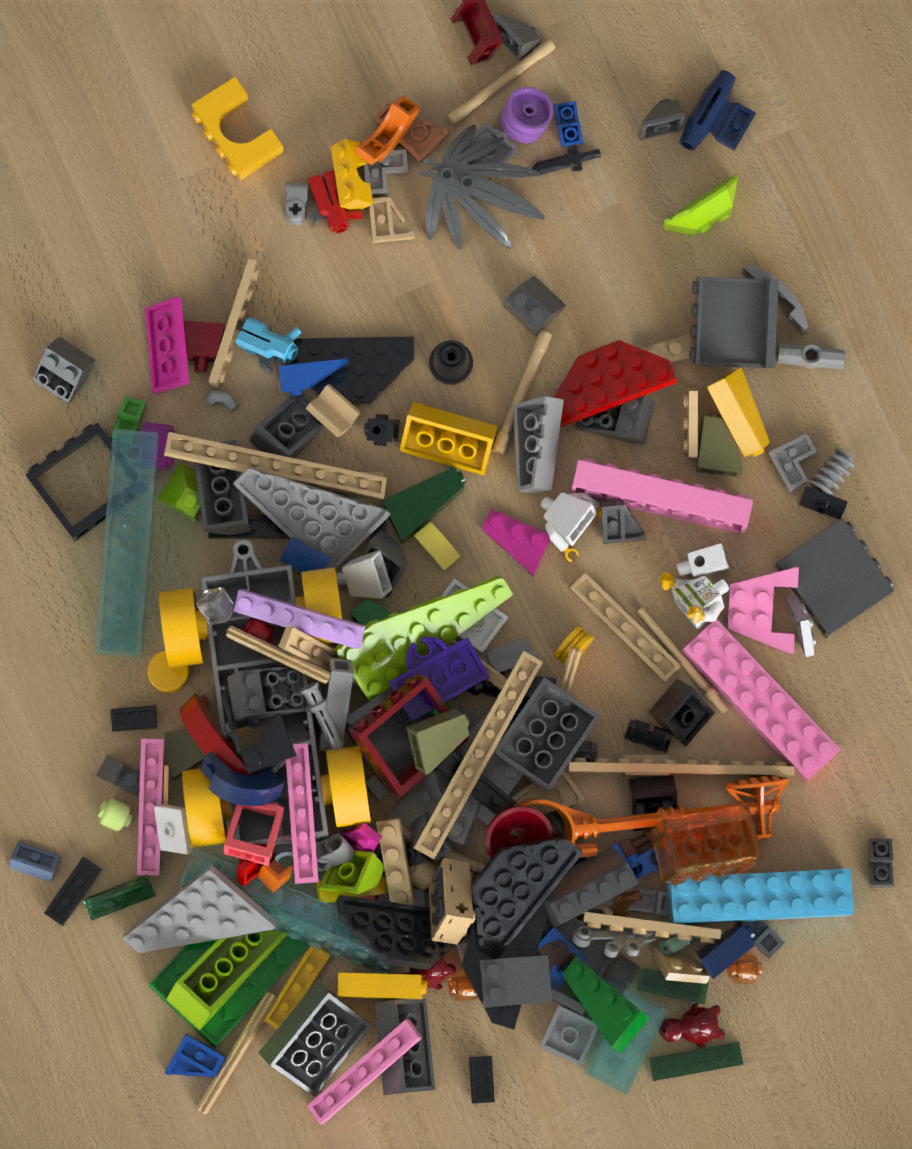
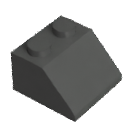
(534, 305)

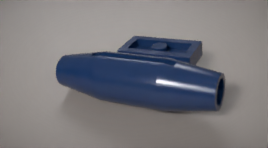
(716, 115)

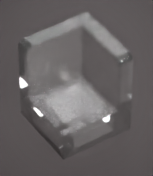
(216, 606)

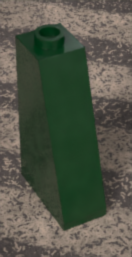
(422, 502)

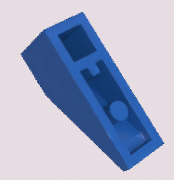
(306, 375)

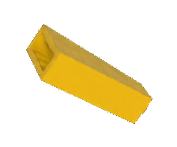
(740, 412)
(381, 986)

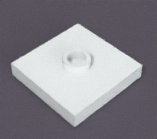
(173, 829)

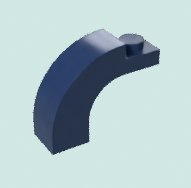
(241, 788)

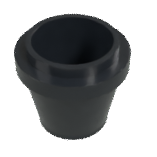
(449, 371)

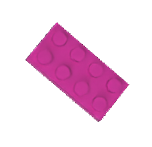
(166, 345)

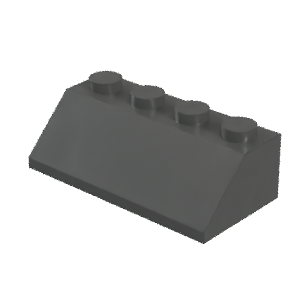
(220, 500)
(589, 885)
(414, 1068)

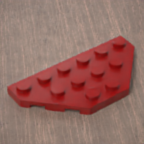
(611, 378)

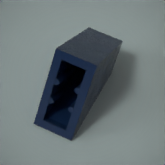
(727, 949)

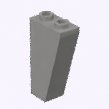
(337, 694)

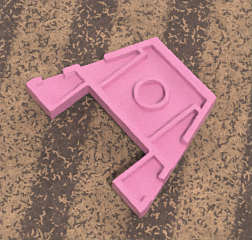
(753, 608)

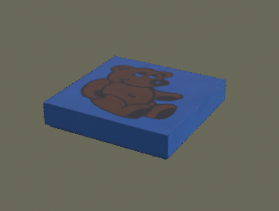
(560, 955)

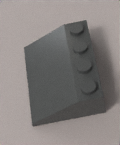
(546, 734)
(315, 1039)

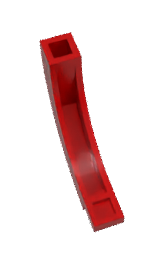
(207, 734)

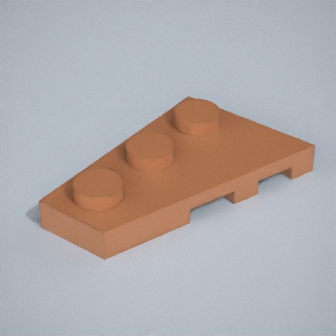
(420, 138)

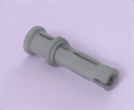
(320, 704)

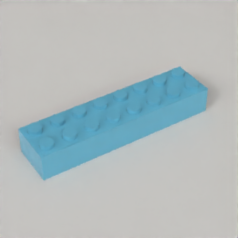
(762, 897)

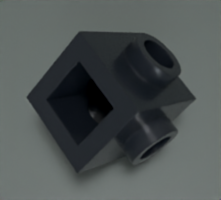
(382, 430)

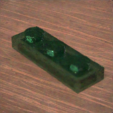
(119, 897)
(655, 983)

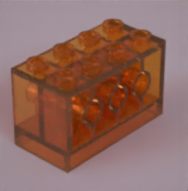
(706, 844)

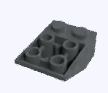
(624, 422)
(265, 693)

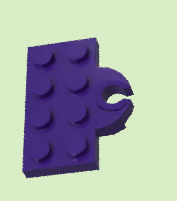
(448, 670)

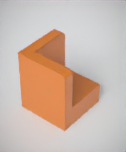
(274, 875)

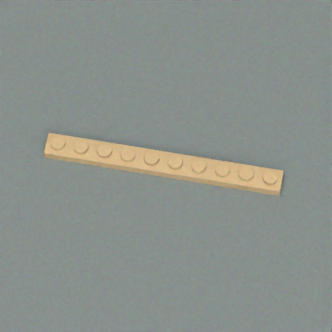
(303, 471)
(478, 755)
(691, 767)

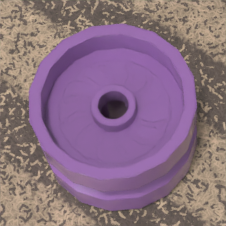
(526, 114)

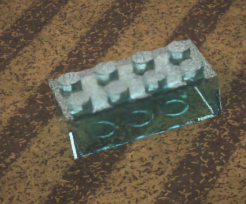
(620, 1069)

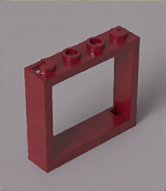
(378, 715)

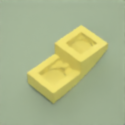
(436, 545)

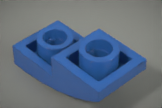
(568, 124)

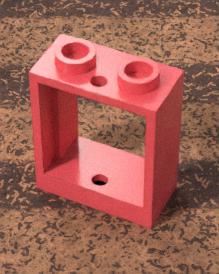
(251, 851)

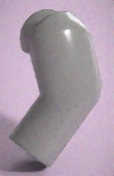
(222, 396)

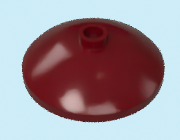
(527, 820)

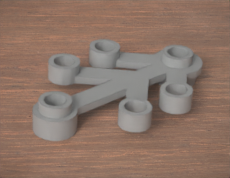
(583, 937)

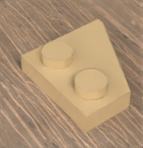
(388, 222)
(680, 968)

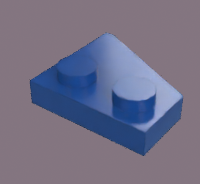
(195, 1059)

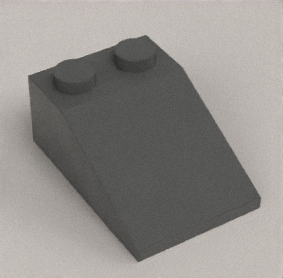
(287, 429)
(515, 981)

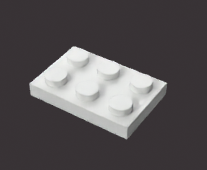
(485, 629)

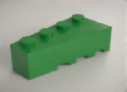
(609, 1009)

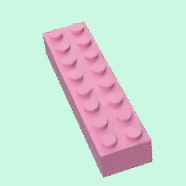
(663, 496)
(760, 700)

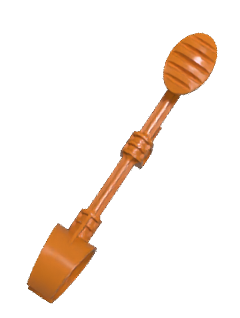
(582, 824)

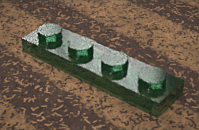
(696, 1061)

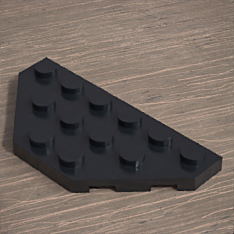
(371, 365)
(516, 886)
(393, 931)
(523, 945)

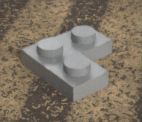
(376, 174)
(787, 459)
(803, 624)

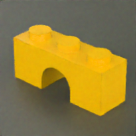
(351, 189)

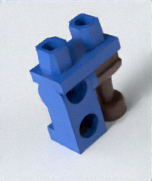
(640, 863)

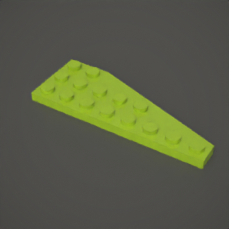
(388, 639)

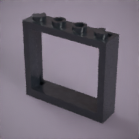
(55, 457)

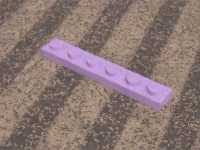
(301, 618)

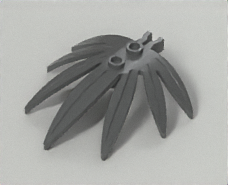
(460, 180)

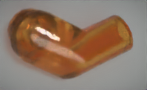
(623, 901)

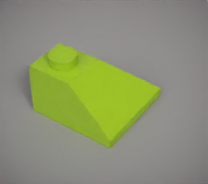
(182, 492)
(354, 876)

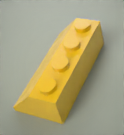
(448, 438)

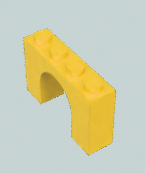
(243, 157)

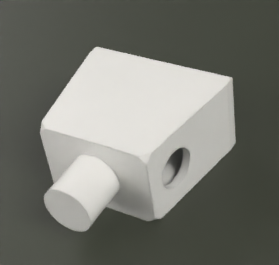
(714, 559)
(366, 576)

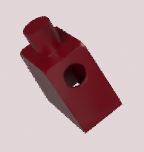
(202, 342)

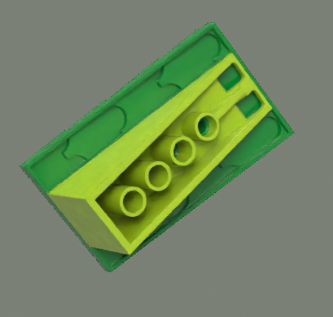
(224, 979)

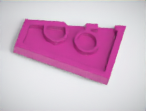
(517, 539)
(361, 837)

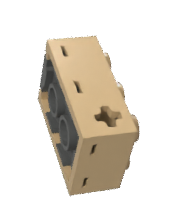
(451, 901)

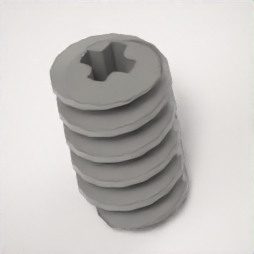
(832, 471)

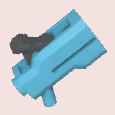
(266, 344)

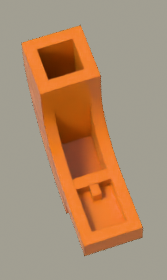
(390, 132)

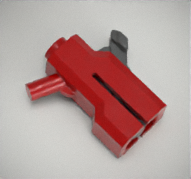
(327, 204)

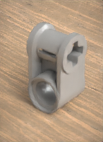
(296, 199)
(333, 852)

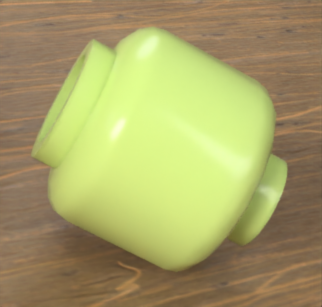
(114, 814)

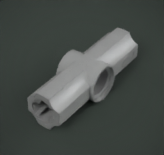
(825, 357)

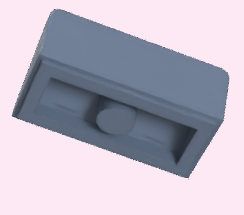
(34, 861)

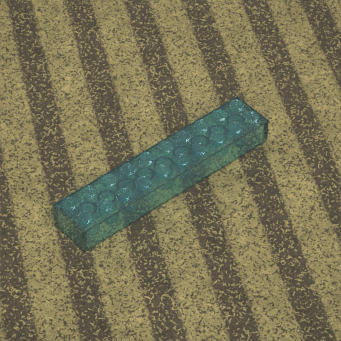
(127, 543)
(296, 913)

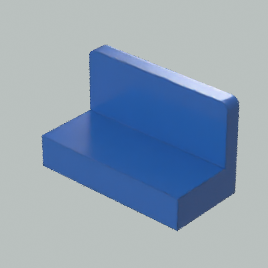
(303, 557)

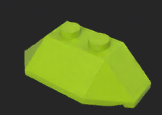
(705, 210)

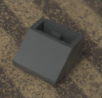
(63, 369)

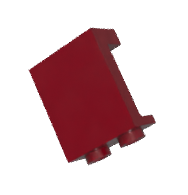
(481, 29)

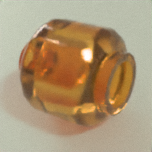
(745, 969)
(461, 988)

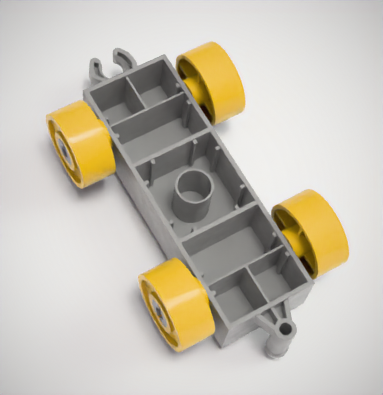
(183, 636)

